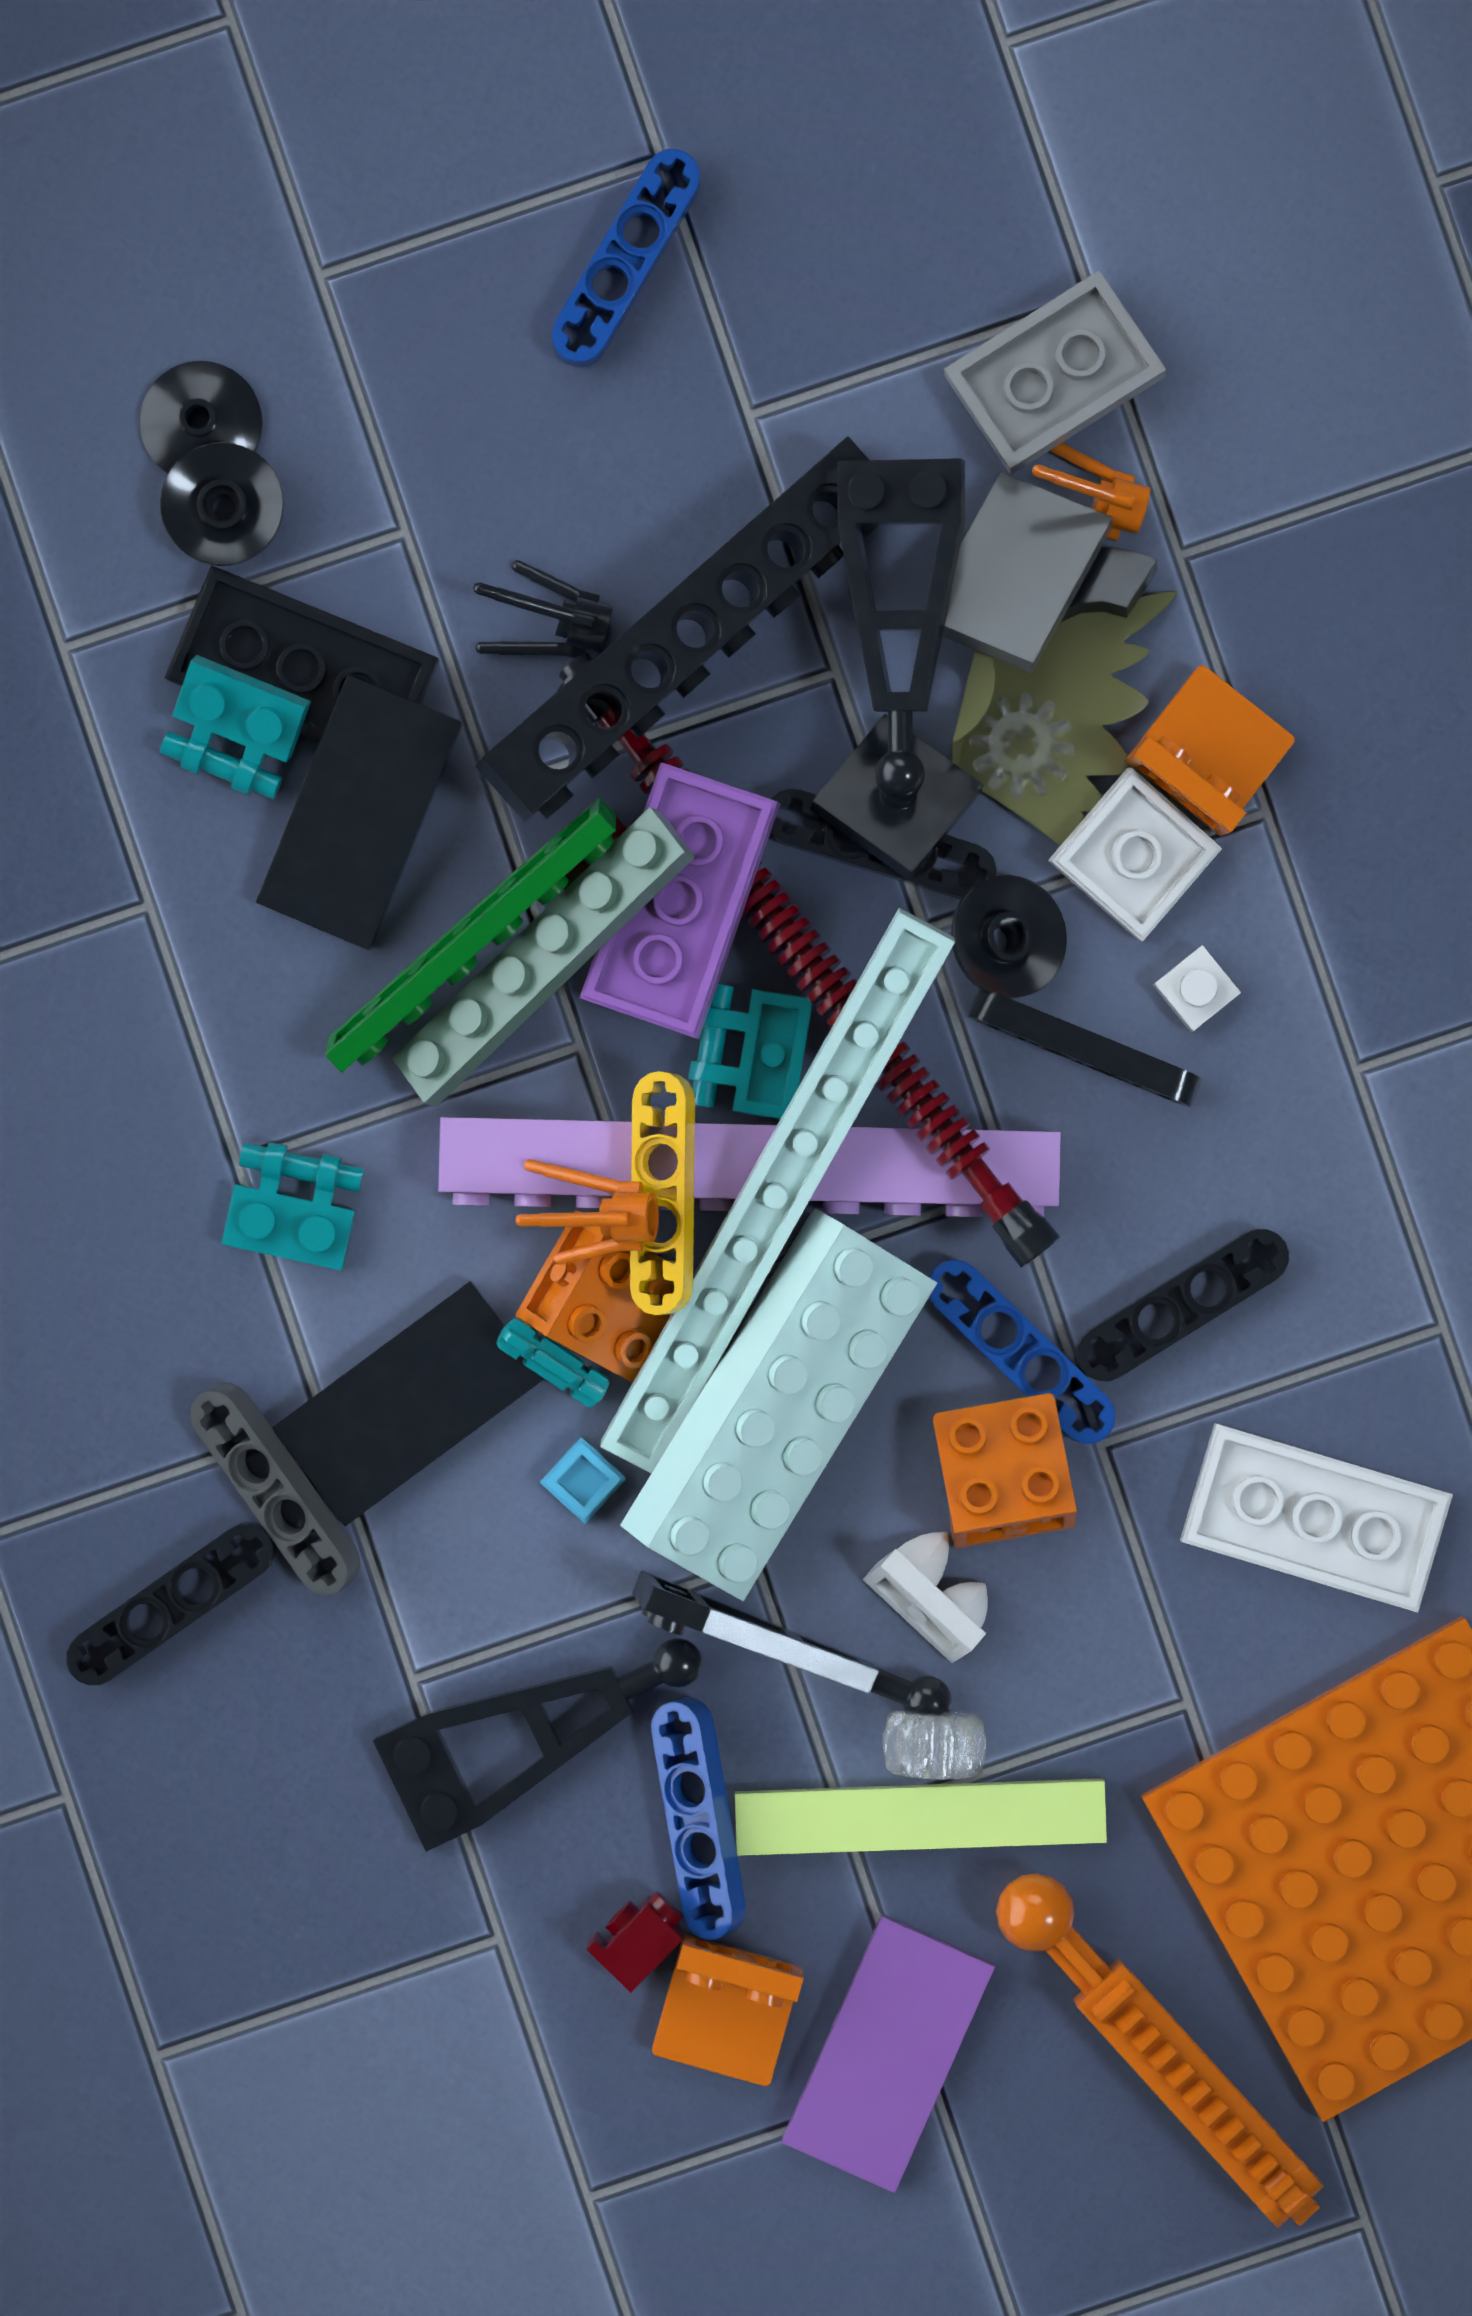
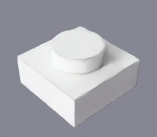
(1196, 988)

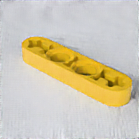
(674, 1193)

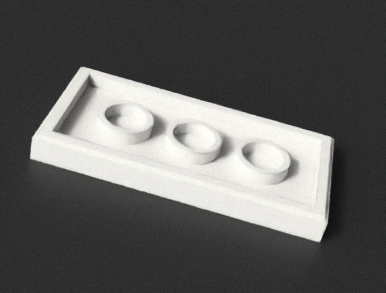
(1316, 1517)

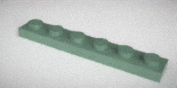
(543, 957)

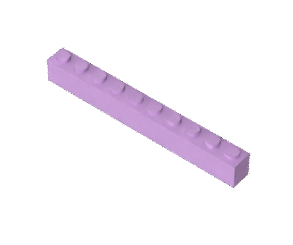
(869, 1166)

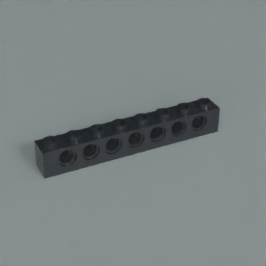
(515, 762)

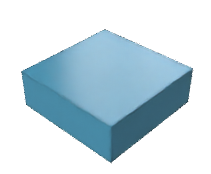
(583, 1480)

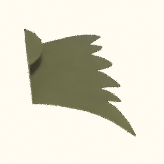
(1080, 683)

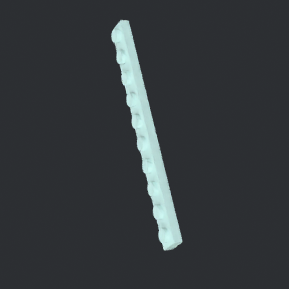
(778, 1188)

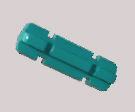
(553, 1362)

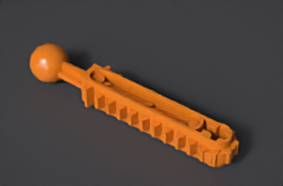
(1039, 1916)

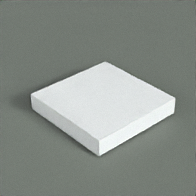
(1135, 854)

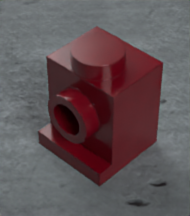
(638, 1939)

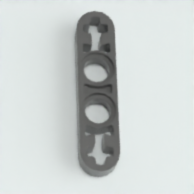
(266, 1494)

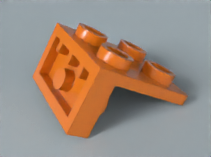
(1210, 750)
(591, 1305)
(1005, 1470)
(727, 2010)

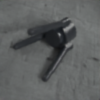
(580, 621)

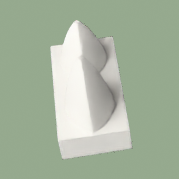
(908, 1584)

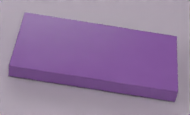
(677, 945)
(888, 2053)

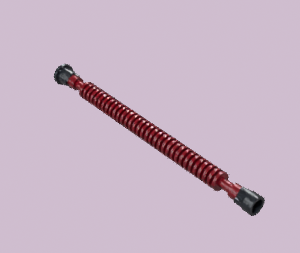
(1016, 1221)

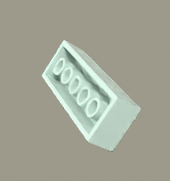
(778, 1404)

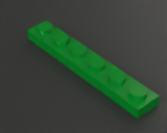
(491, 919)

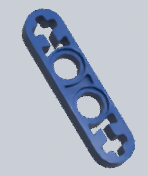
(620, 255)
(1025, 1346)
(708, 1817)

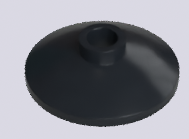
(194, 385)
(216, 473)
(1032, 930)

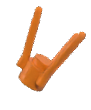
(1113, 496)
(627, 1216)

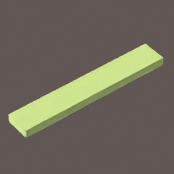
(920, 1817)

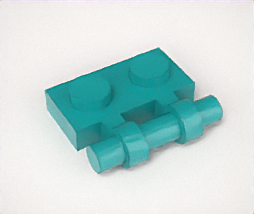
(241, 711)
(770, 1053)
(290, 1225)

